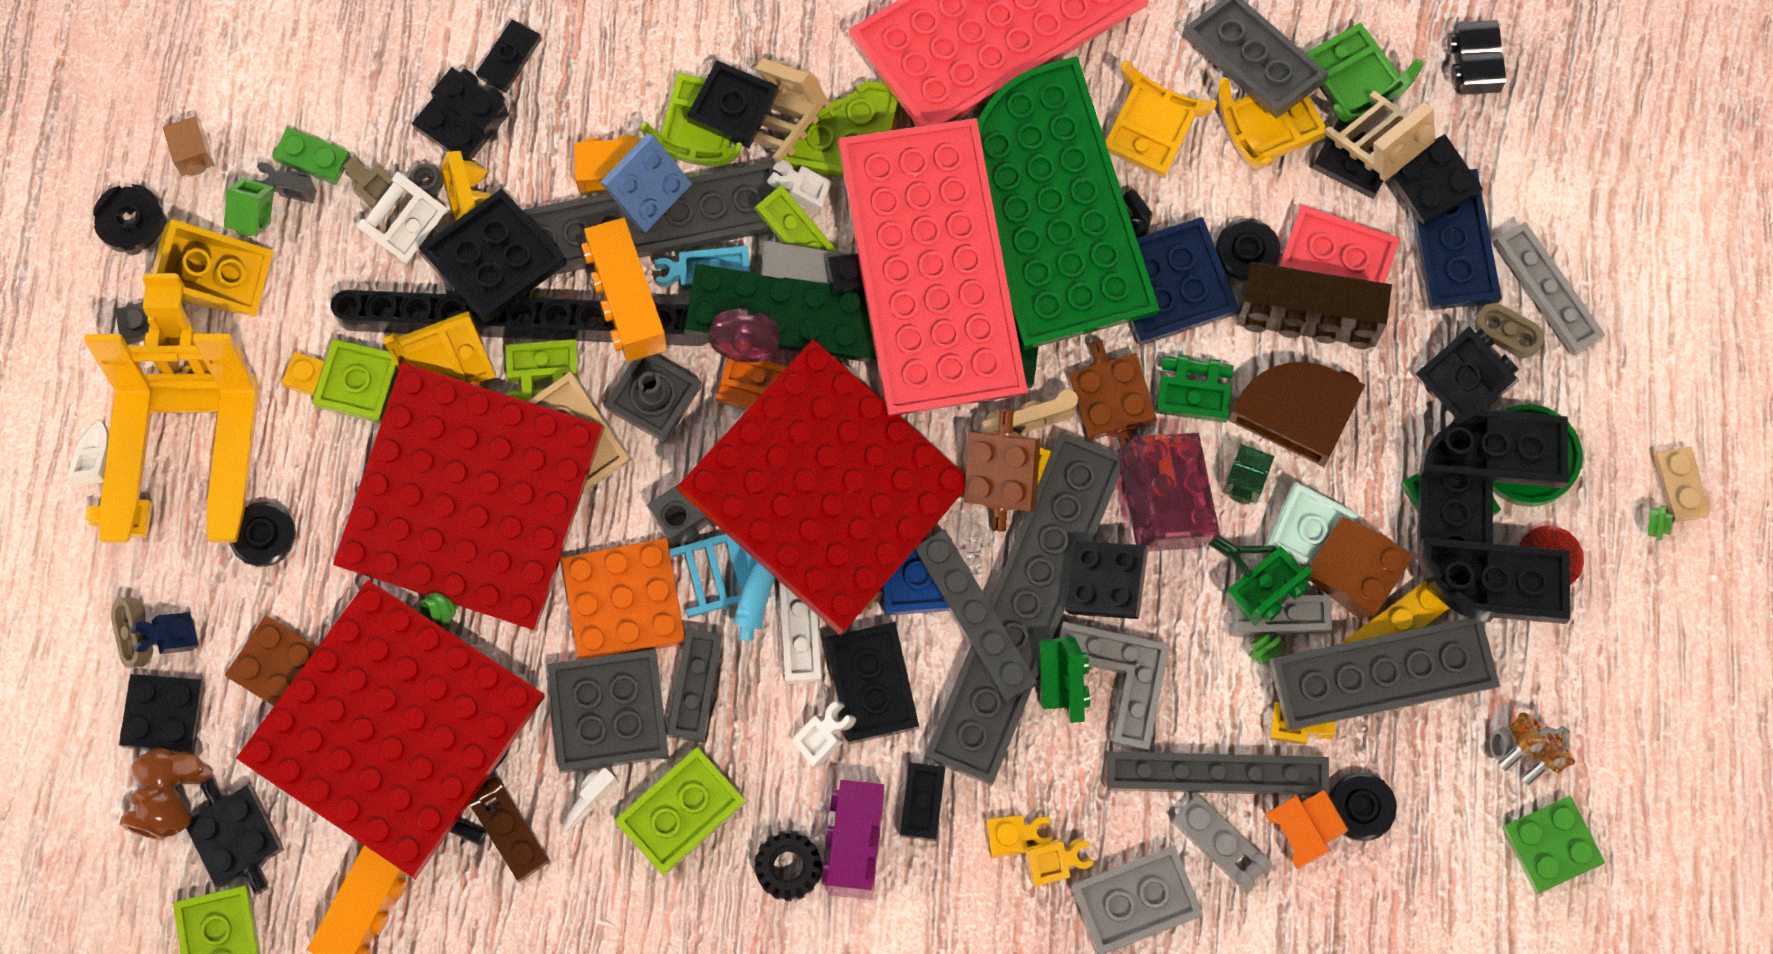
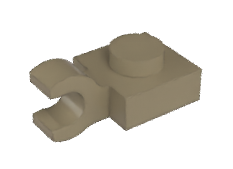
(371, 184)

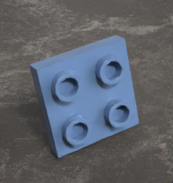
(646, 182)

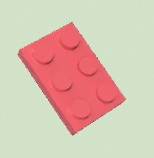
(1338, 247)

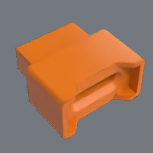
(1309, 826)

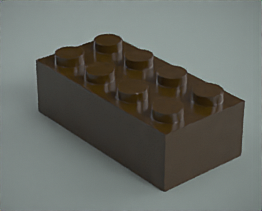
(1314, 305)

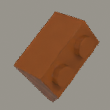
(1358, 567)

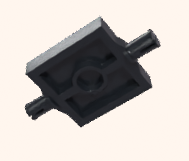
(234, 836)

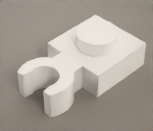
(804, 185)
(819, 736)

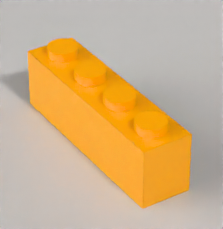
(625, 290)
(359, 906)

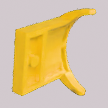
(1153, 123)
(1263, 137)
(446, 348)

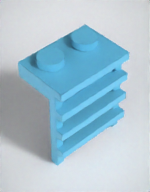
(742, 563)

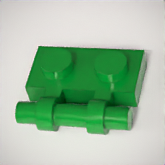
(1192, 397)

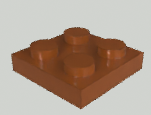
(270, 660)

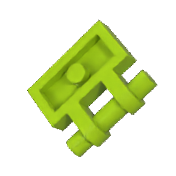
(539, 362)

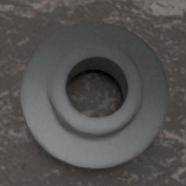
(427, 171)

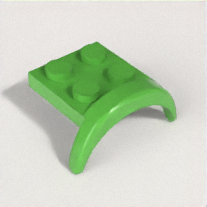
(1356, 70)

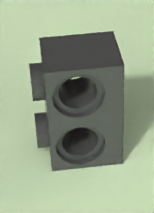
(674, 502)

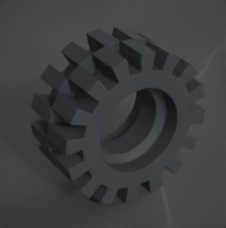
(776, 846)

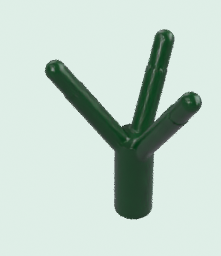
(1233, 552)

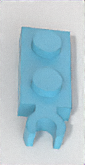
(731, 258)

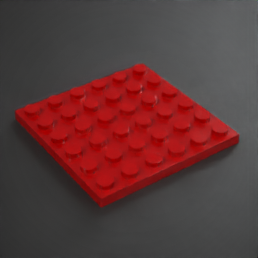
(824, 486)
(469, 495)
(391, 728)

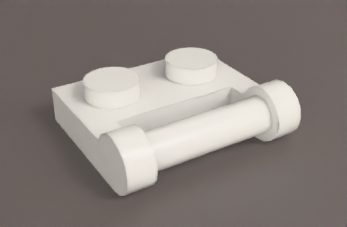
(410, 226)

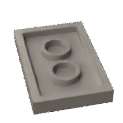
(1136, 900)

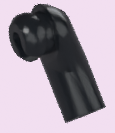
(1140, 212)

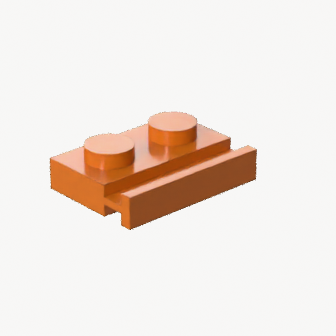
(746, 382)

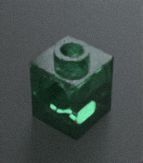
(1248, 475)

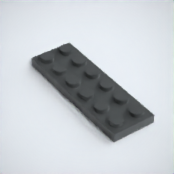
(1383, 673)

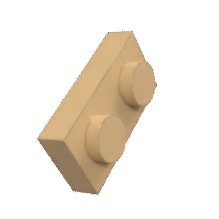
(1681, 484)

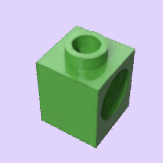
(248, 207)

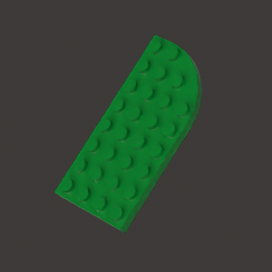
(1060, 210)

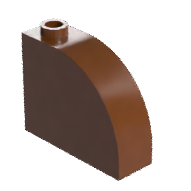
(1299, 407)

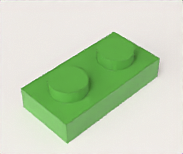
(311, 156)

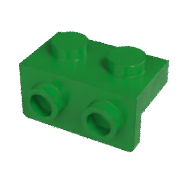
(1270, 586)
(1063, 677)

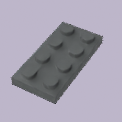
(1255, 55)

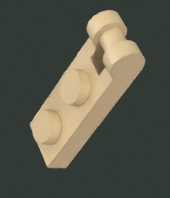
(1037, 415)

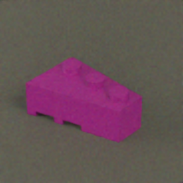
(854, 839)

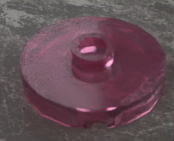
(744, 336)

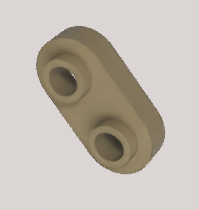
(1510, 328)
(124, 615)

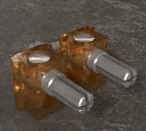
(1537, 743)

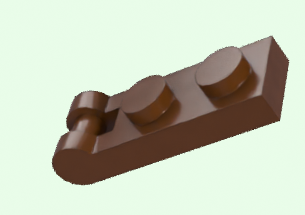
(509, 831)

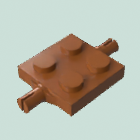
(1112, 395)
(1002, 470)

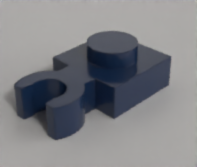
(170, 632)

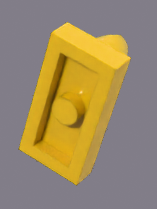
(457, 179)

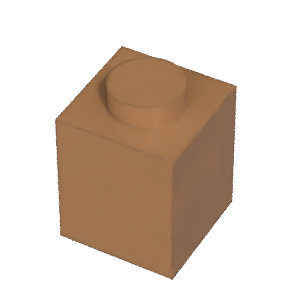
(188, 146)

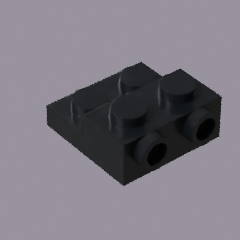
(461, 114)
(1468, 373)

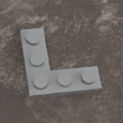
(1144, 669)

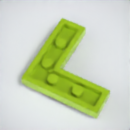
(791, 222)

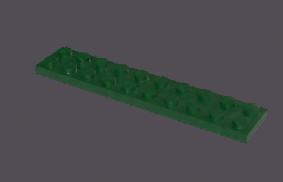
(800, 311)

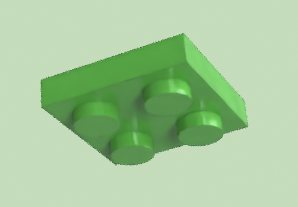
(1553, 845)

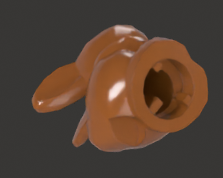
(159, 806)

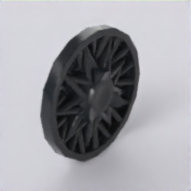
(1245, 243)
(264, 535)
(1364, 805)

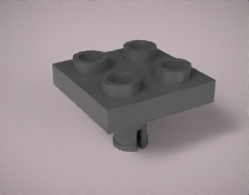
(653, 396)

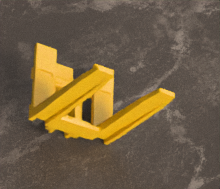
(211, 384)

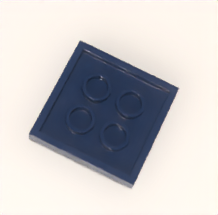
(1185, 281)

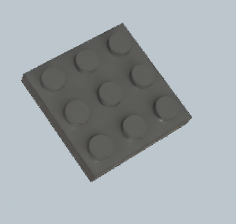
(608, 711)

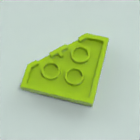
(864, 111)

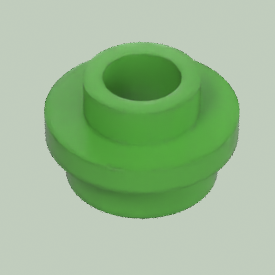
(1660, 522)
(1265, 648)

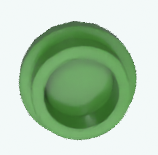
(438, 609)

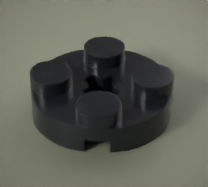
(134, 236)

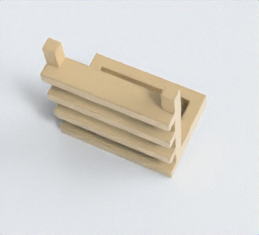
(797, 97)
(1393, 140)

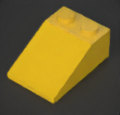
(213, 267)

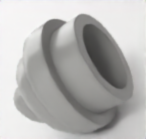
(1502, 742)

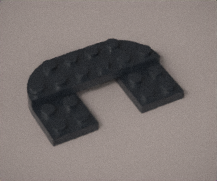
(1457, 516)

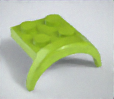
(685, 140)

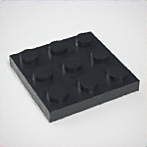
(492, 256)

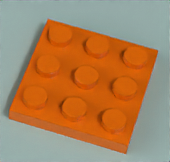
(623, 600)

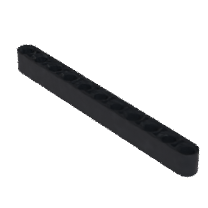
(504, 324)

